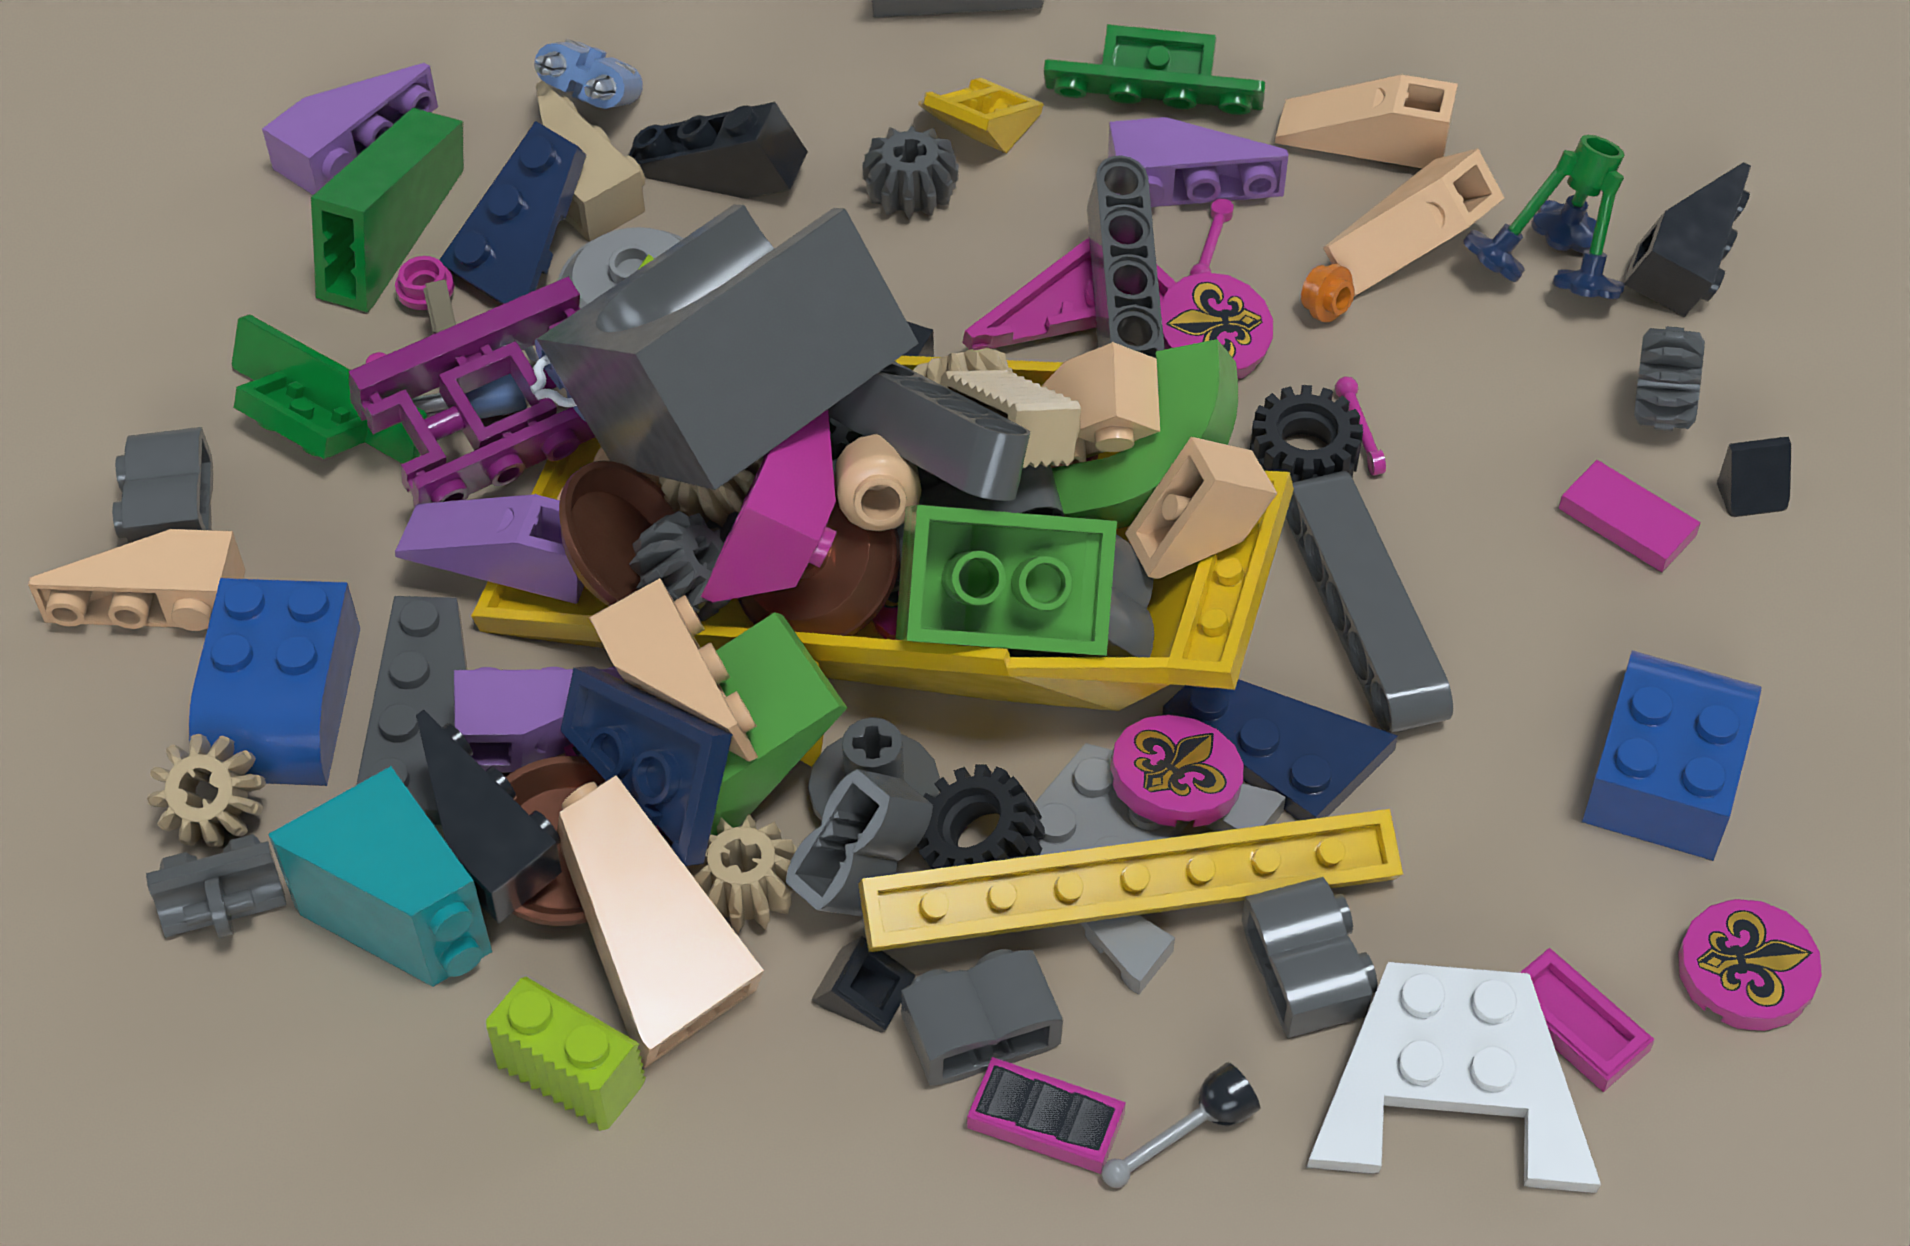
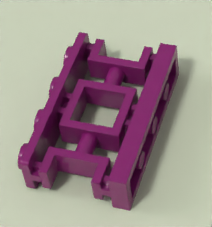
(458, 363)

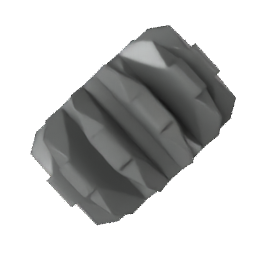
(910, 171)
(1669, 378)
(682, 556)

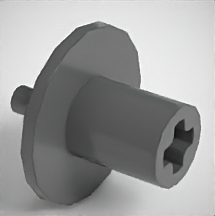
(872, 747)

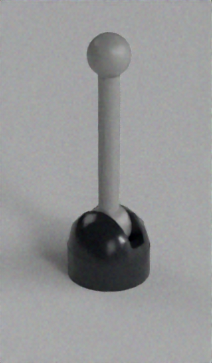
(1223, 1099)

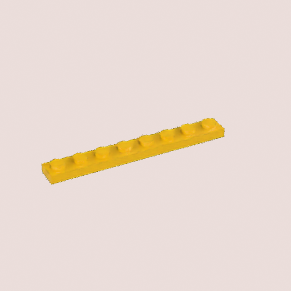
(1125, 879)

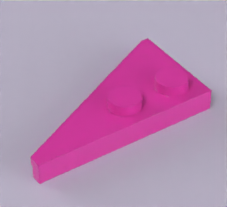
(1048, 305)

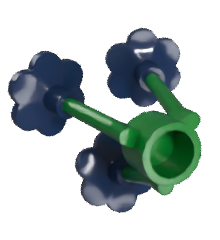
(1565, 226)

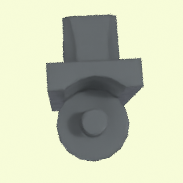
(216, 888)

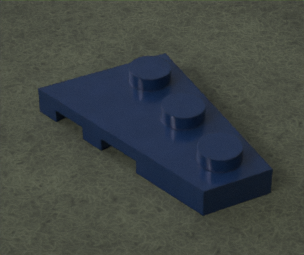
(513, 225)
(1289, 744)
(655, 749)

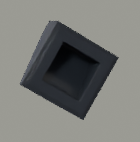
(1756, 476)
(863, 985)

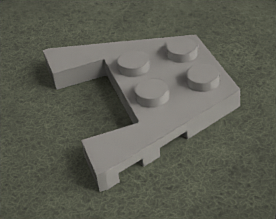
(1086, 813)

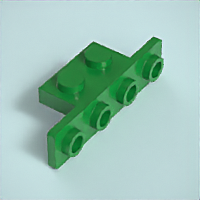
(1156, 67)
(305, 395)

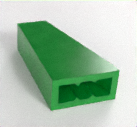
(381, 206)

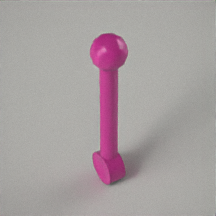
(1220, 212)
(1376, 461)

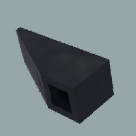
(725, 153)
(1685, 246)
(484, 826)

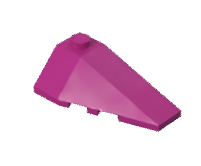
(780, 518)

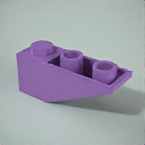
(335, 126)
(1198, 163)
(495, 540)
(512, 713)

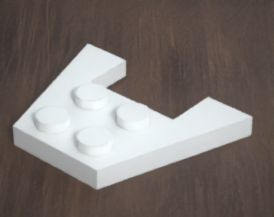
(1458, 1047)

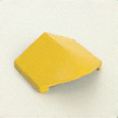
(985, 112)

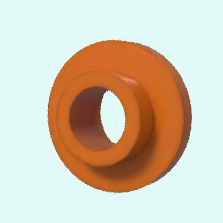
(1328, 292)

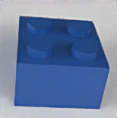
(277, 674)
(1673, 755)

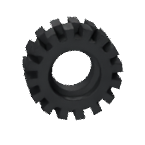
(1306, 416)
(970, 799)

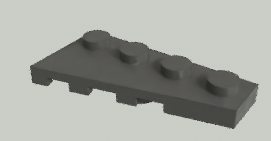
(414, 674)

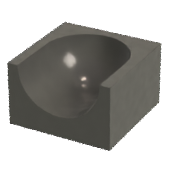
(728, 345)

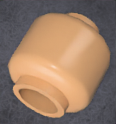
(875, 484)

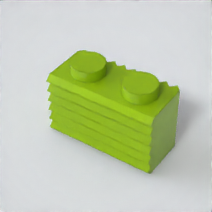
(565, 1052)

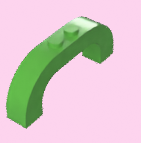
(1194, 401)

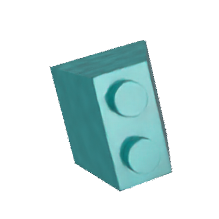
(384, 880)

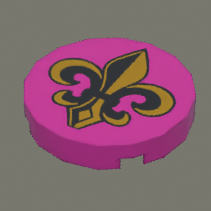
(1218, 308)
(1176, 770)
(1750, 964)

